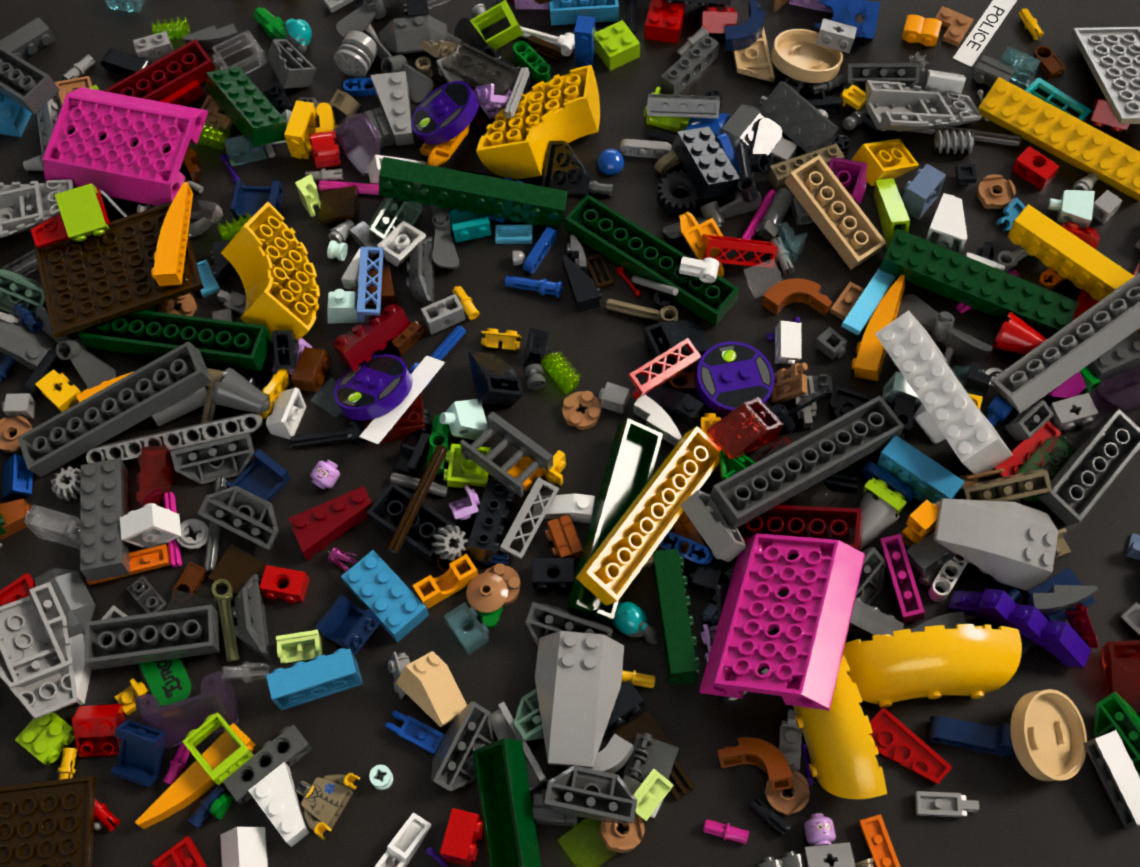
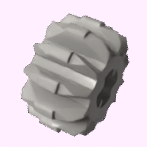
(67, 483)
(442, 542)

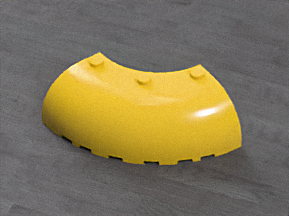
(550, 112)
(274, 274)
(933, 662)
(841, 744)

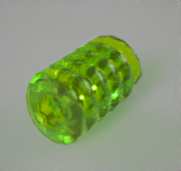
(173, 29)
(213, 137)
(230, 230)
(561, 371)

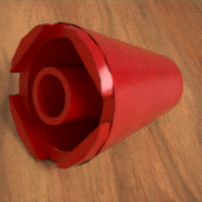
(1017, 336)

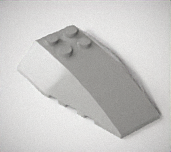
(913, 109)
(29, 204)
(999, 538)
(37, 652)
(576, 693)

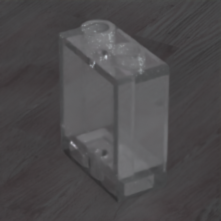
(235, 45)
(54, 526)

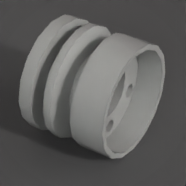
(356, 54)

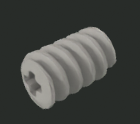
(954, 141)

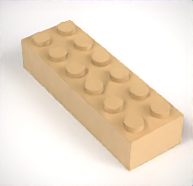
(835, 212)

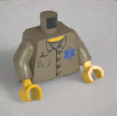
(325, 800)

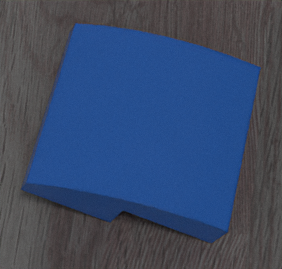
(714, 123)

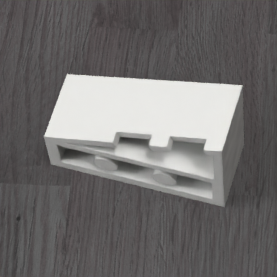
(281, 804)

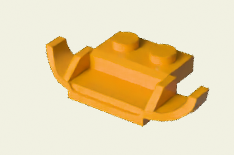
(441, 153)
(693, 234)

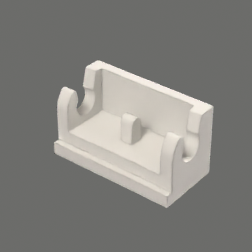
(787, 342)

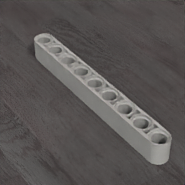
(183, 434)

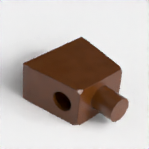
(387, 293)

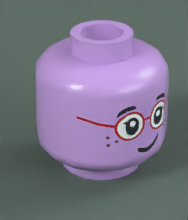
(325, 474)
(819, 830)

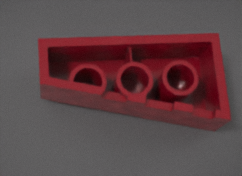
(370, 336)
(329, 520)

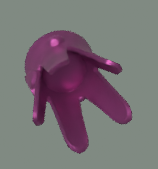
(337, 555)

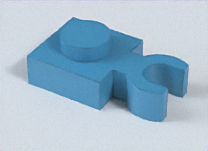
(1011, 212)

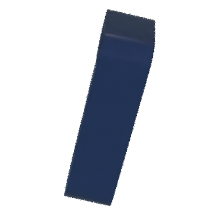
(971, 735)

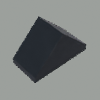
(285, 349)

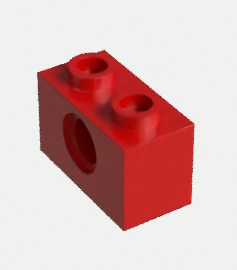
(1035, 168)
(276, 576)

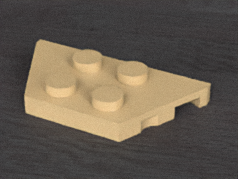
(755, 60)

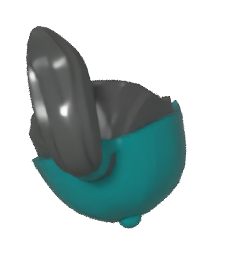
(298, 34)
(633, 622)

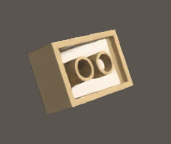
(432, 688)

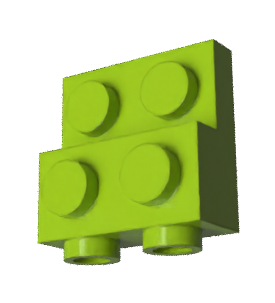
(464, 471)
(880, 490)
(46, 737)

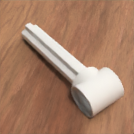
(564, 41)

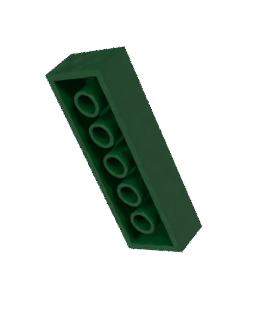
(246, 106)
(675, 617)

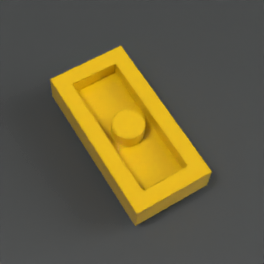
(277, 384)

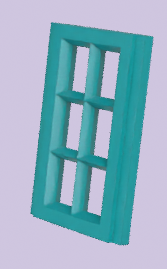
(1059, 96)

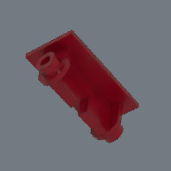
(1081, 624)

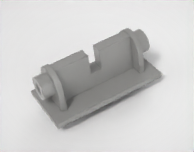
(396, 665)

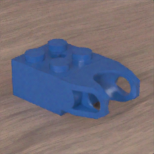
(846, 10)

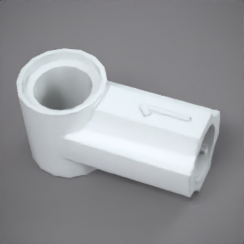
(704, 269)

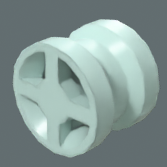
(337, 250)
(383, 781)

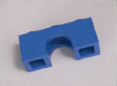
(584, 41)

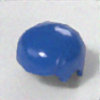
(610, 162)

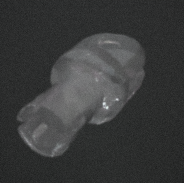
(247, 671)

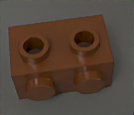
(311, 369)

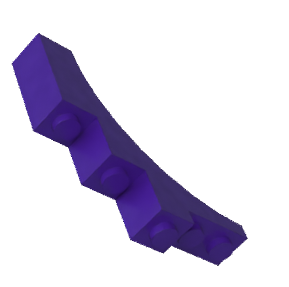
(1000, 609)

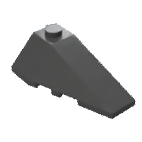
(24, 345)

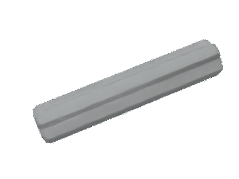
(411, 483)

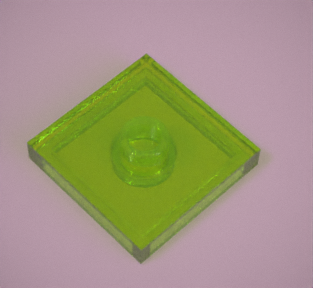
(585, 845)

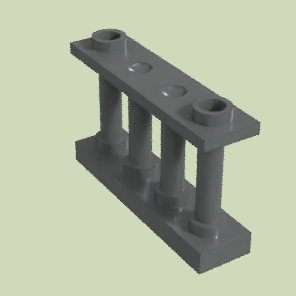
(510, 436)

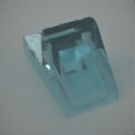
(792, 243)

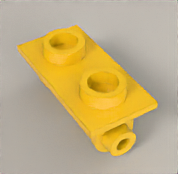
(508, 339)

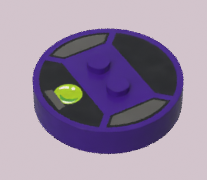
(445, 113)
(733, 375)
(373, 388)

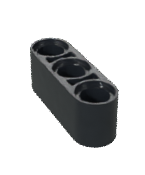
(122, 62)

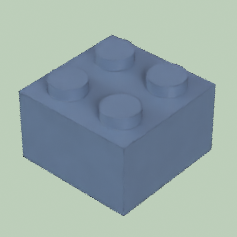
(922, 190)

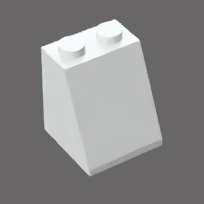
(948, 224)

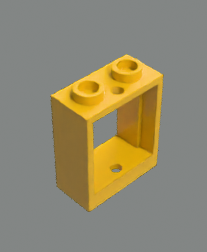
(301, 124)

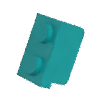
(469, 225)

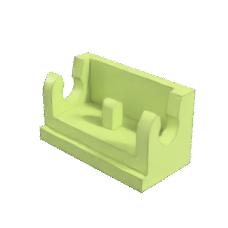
(308, 194)
(299, 646)
(651, 793)

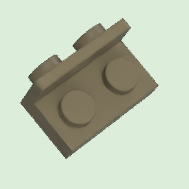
(439, 49)

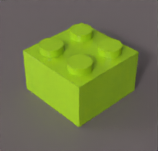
(616, 45)

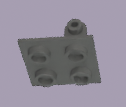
(648, 755)

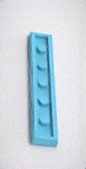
(868, 302)

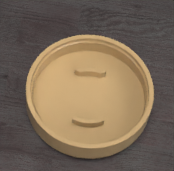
(803, 60)
(1048, 735)

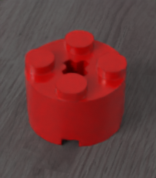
(325, 149)

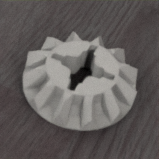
(197, 527)

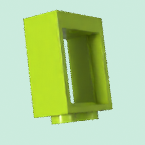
(492, 16)
(231, 763)

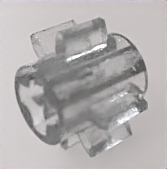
(920, 59)

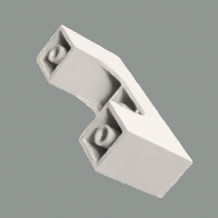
(943, 395)

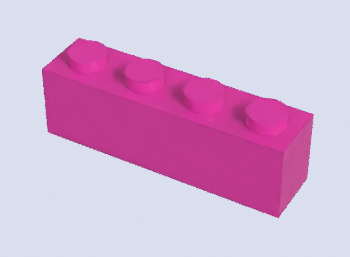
(902, 578)

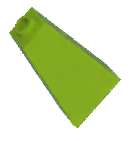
(890, 208)

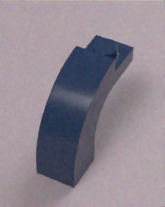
(743, 35)

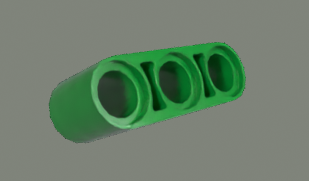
(527, 57)

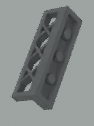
(683, 106)

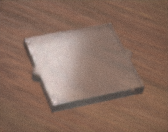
(762, 277)

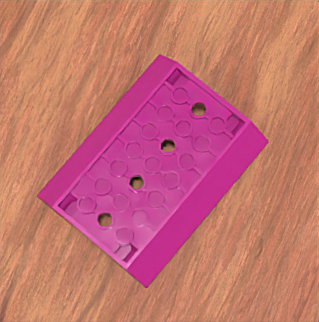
(122, 171)
(811, 620)

